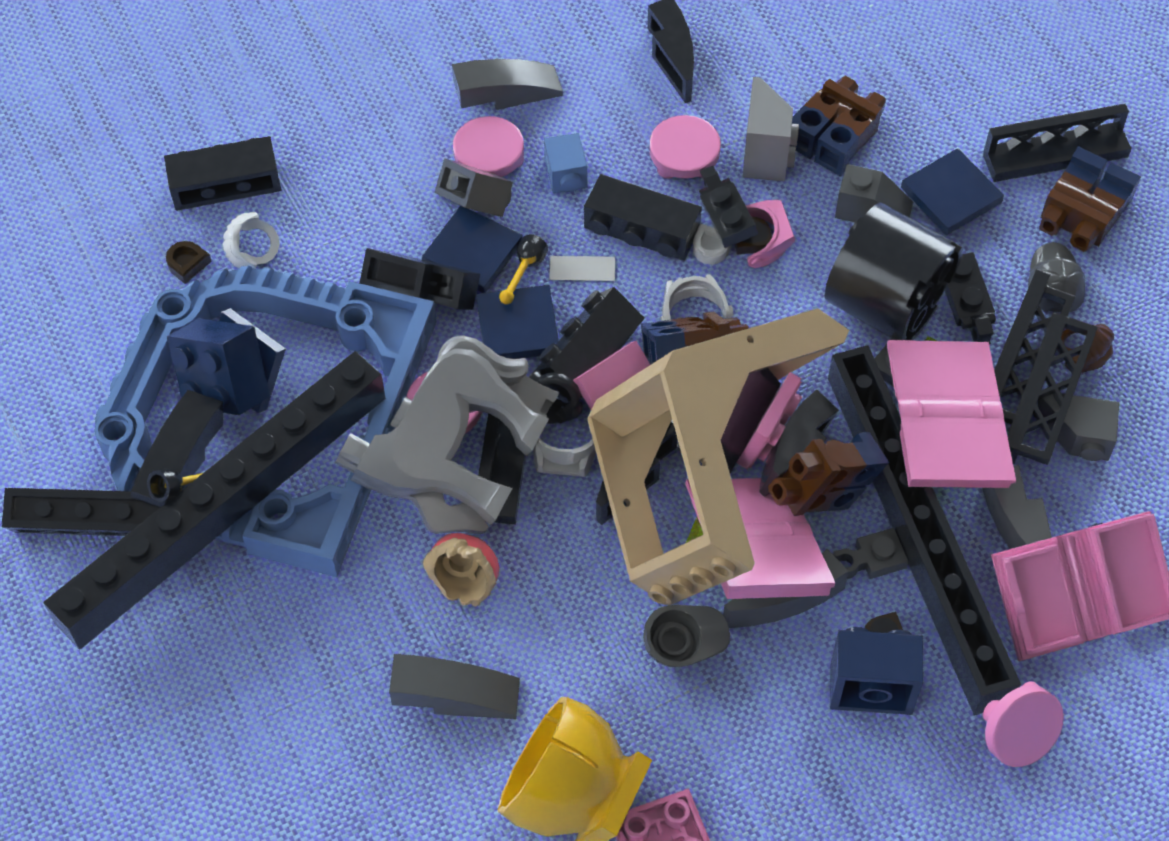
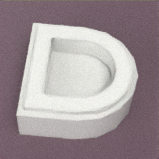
(708, 246)

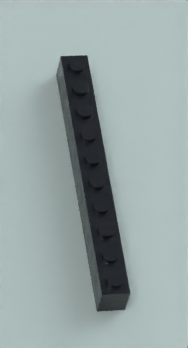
(215, 500)
(925, 537)

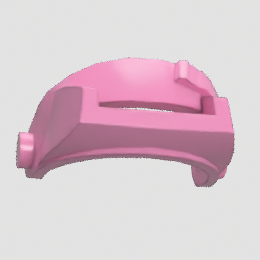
(782, 238)

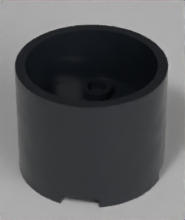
(892, 272)

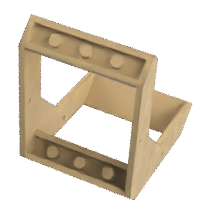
(697, 392)

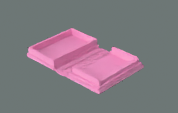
(950, 414)
(782, 548)
(1084, 585)

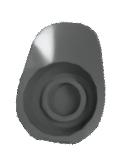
(1064, 271)
(685, 634)

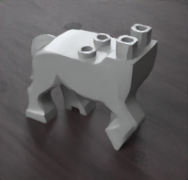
(418, 454)

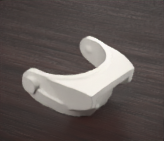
(694, 287)
(564, 461)

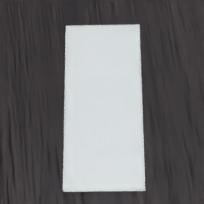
(582, 268)

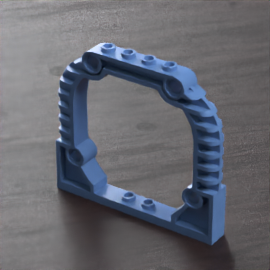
(391, 327)

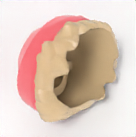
(462, 568)

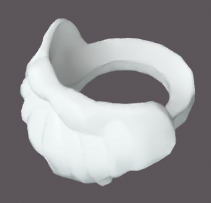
(231, 240)

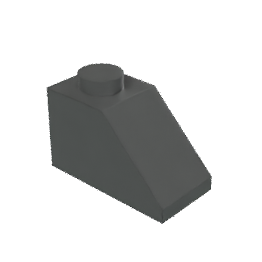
(474, 188)
(864, 189)
(1088, 426)

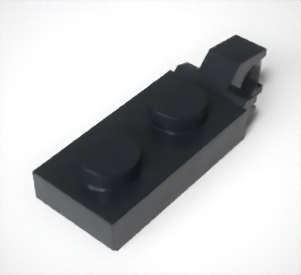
(726, 209)
(971, 300)

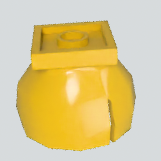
(572, 777)

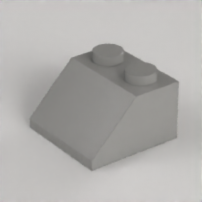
(769, 135)

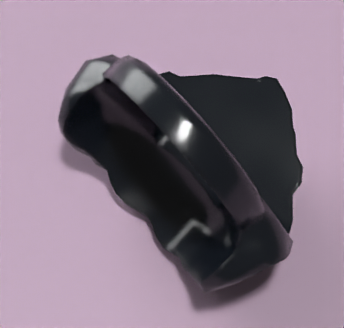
(559, 410)

